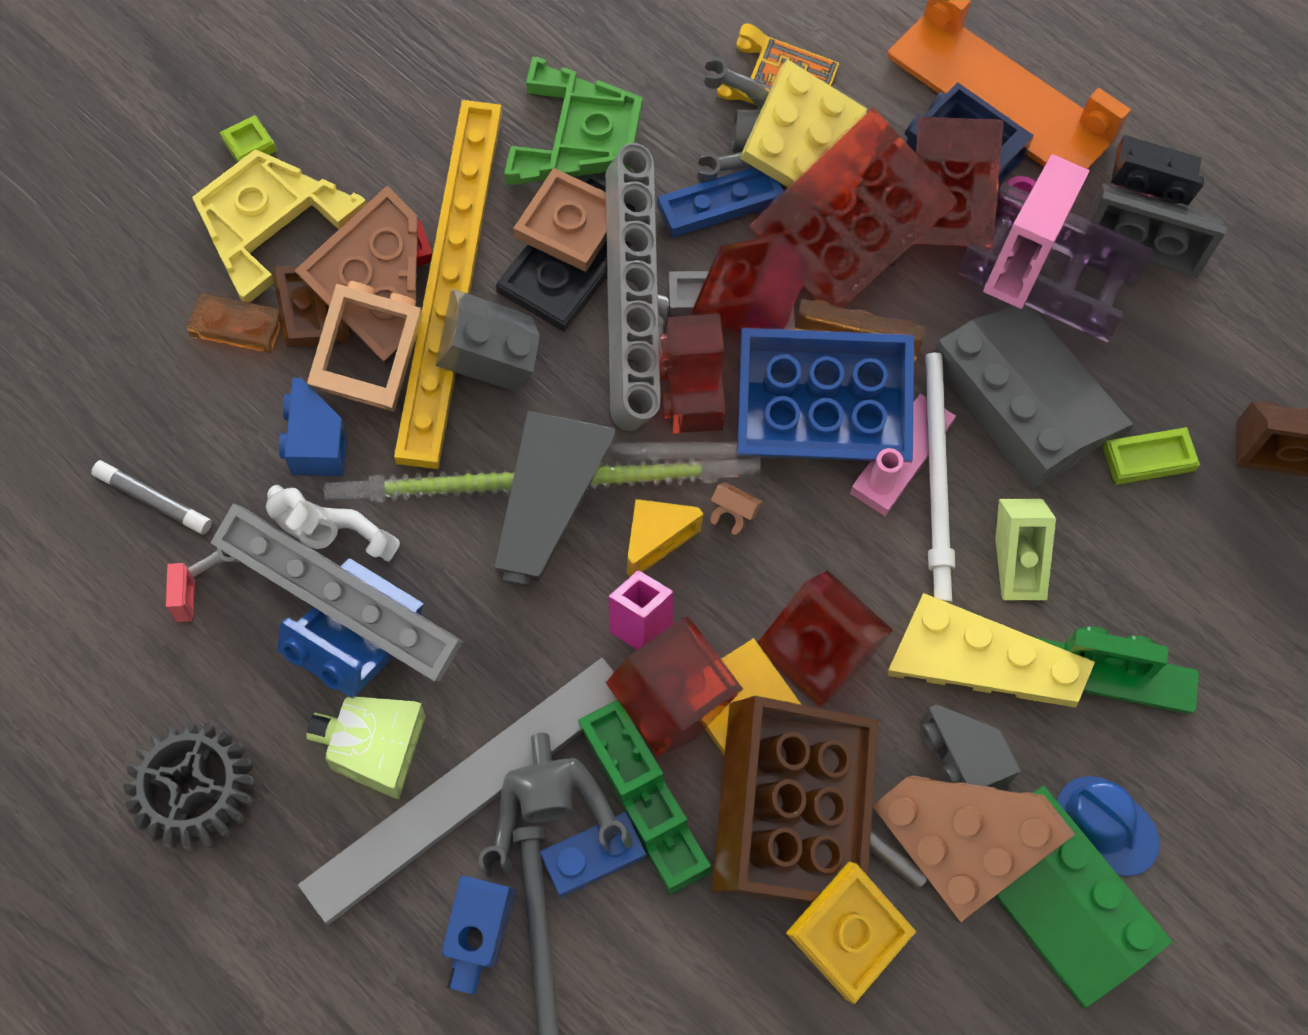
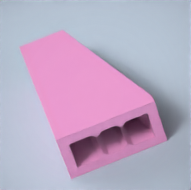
(1035, 231)

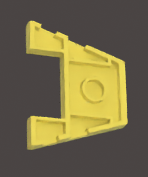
(255, 203)

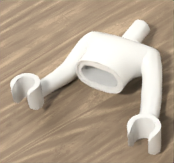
(319, 525)

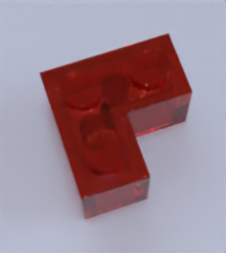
(692, 367)

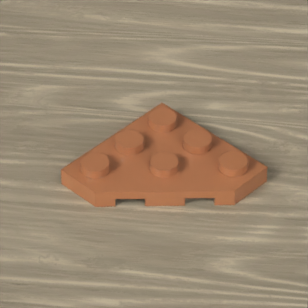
(374, 250)
(971, 836)

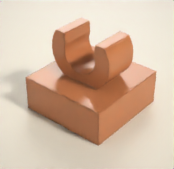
(736, 502)

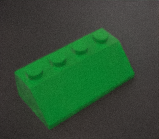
(1083, 917)

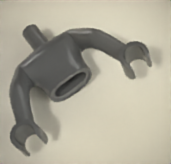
(743, 120)
(544, 797)

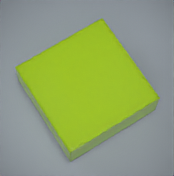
(247, 137)

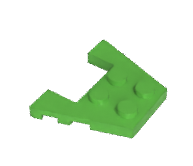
(590, 130)

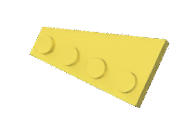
(975, 652)

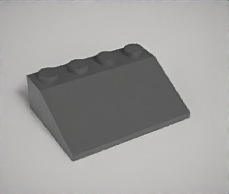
(1029, 392)

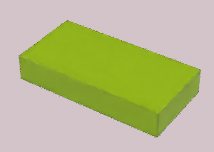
(1151, 456)

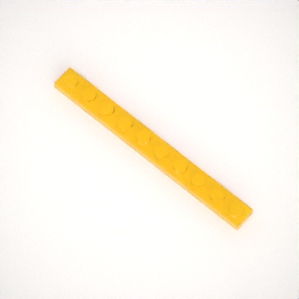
(451, 268)

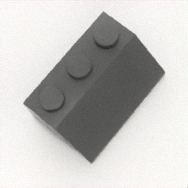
(1179, 235)

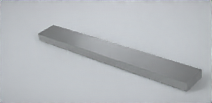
(452, 797)

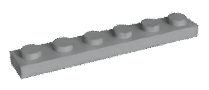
(337, 592)

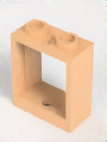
(354, 389)

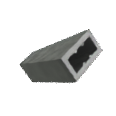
(549, 483)

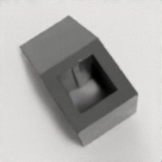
(968, 749)

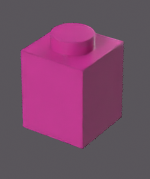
(640, 610)

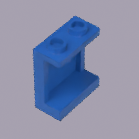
(334, 651)

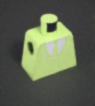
(371, 740)

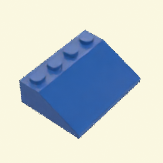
(825, 394)

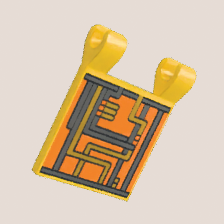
(772, 56)

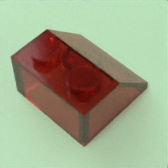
(753, 283)
(824, 637)
(674, 686)

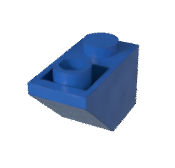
(314, 434)

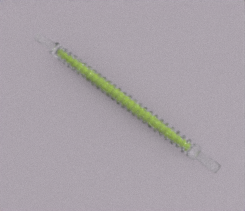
(379, 488)

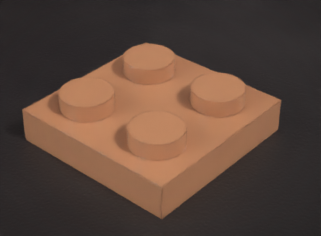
(565, 220)

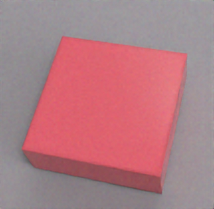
(180, 592)

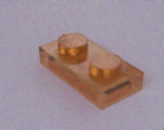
(234, 322)

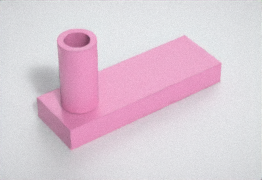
(889, 476)

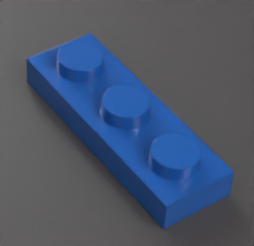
(717, 201)

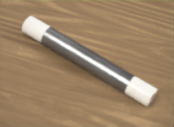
(151, 497)

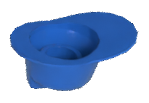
(1112, 823)

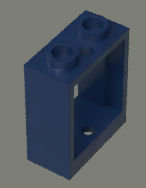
(963, 103)

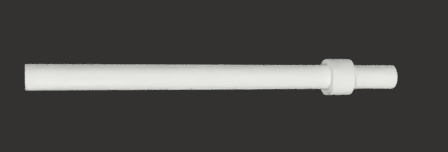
(941, 557)

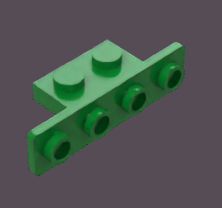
(1133, 670)

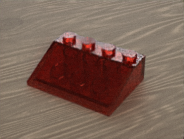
(856, 208)

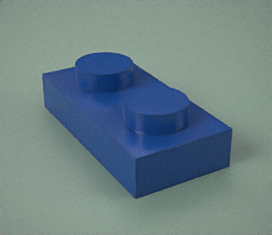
(584, 859)

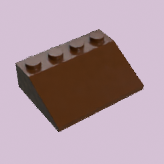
(793, 799)

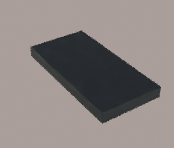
(552, 286)

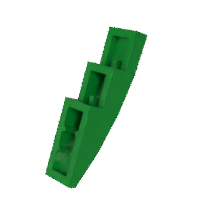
(645, 796)

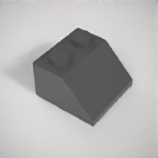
(487, 341)

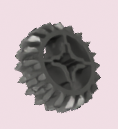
(153, 772)

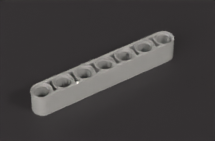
(624, 302)

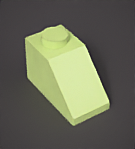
(1024, 548)

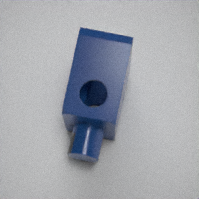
(478, 906)

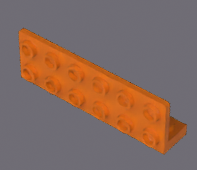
(945, 53)

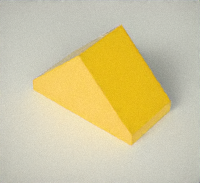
(658, 531)

